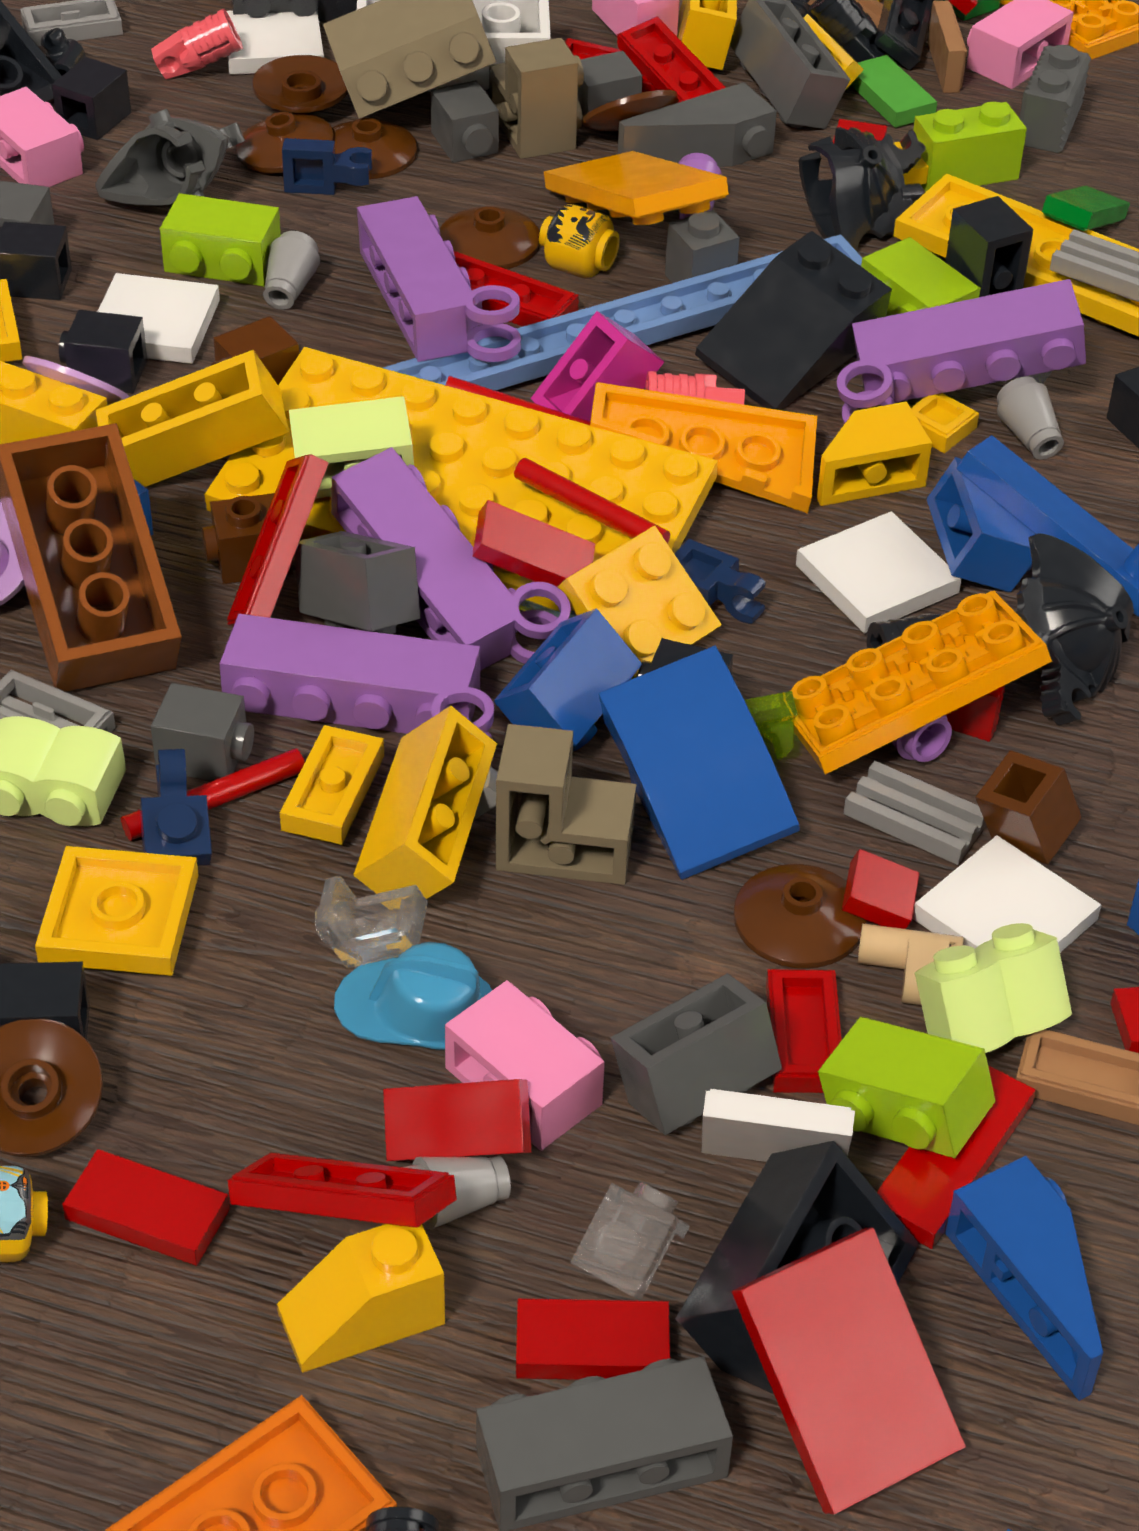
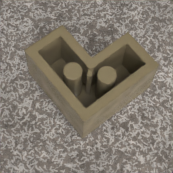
(538, 97)
(556, 820)

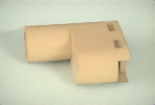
(902, 950)

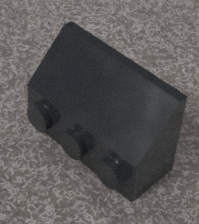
(793, 1209)

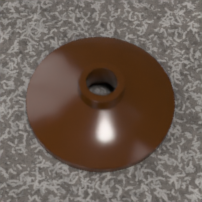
(299, 84)
(607, 116)
(265, 139)
(391, 144)
(492, 235)
(796, 916)
(61, 1062)

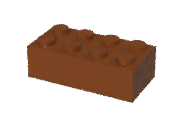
(87, 558)

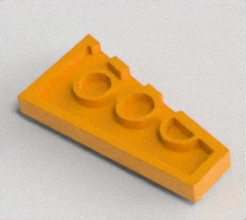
(755, 446)

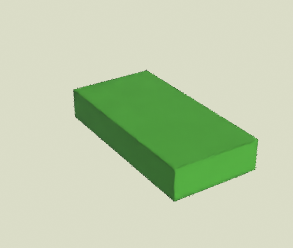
(892, 91)

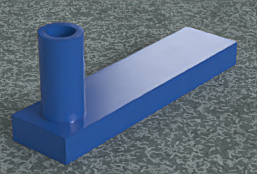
(1049, 510)

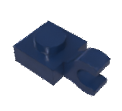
(316, 169)
(719, 578)
(173, 820)

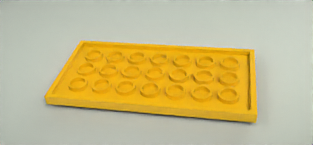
(470, 453)

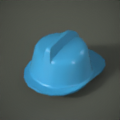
(409, 995)

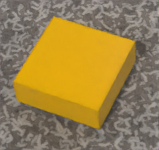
(945, 420)

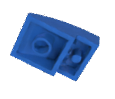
(698, 762)

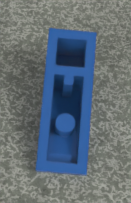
(1028, 1254)

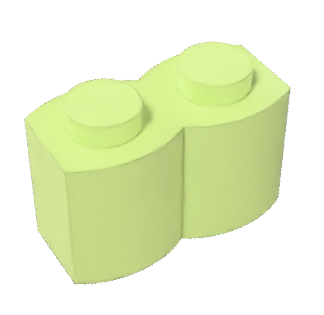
(58, 771)
(995, 990)

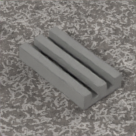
(76, 18)
(1098, 264)
(48, 700)
(920, 806)

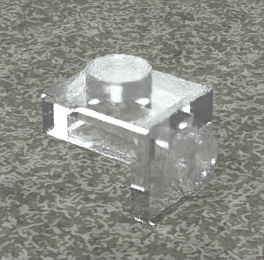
(369, 926)
(629, 1237)

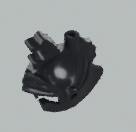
(865, 183)
(1080, 618)

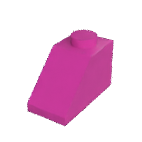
(598, 354)

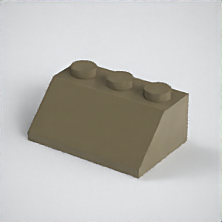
(406, 49)

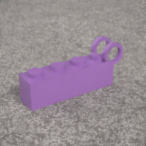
(428, 289)
(964, 345)
(457, 592)
(350, 675)

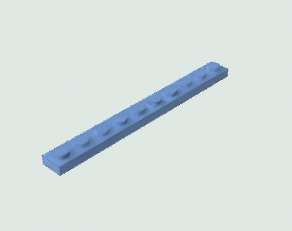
(648, 314)

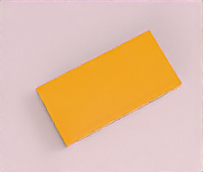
(1101, 25)
(637, 186)
(914, 679)

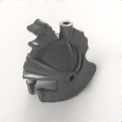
(166, 160)

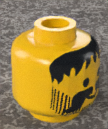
(579, 241)

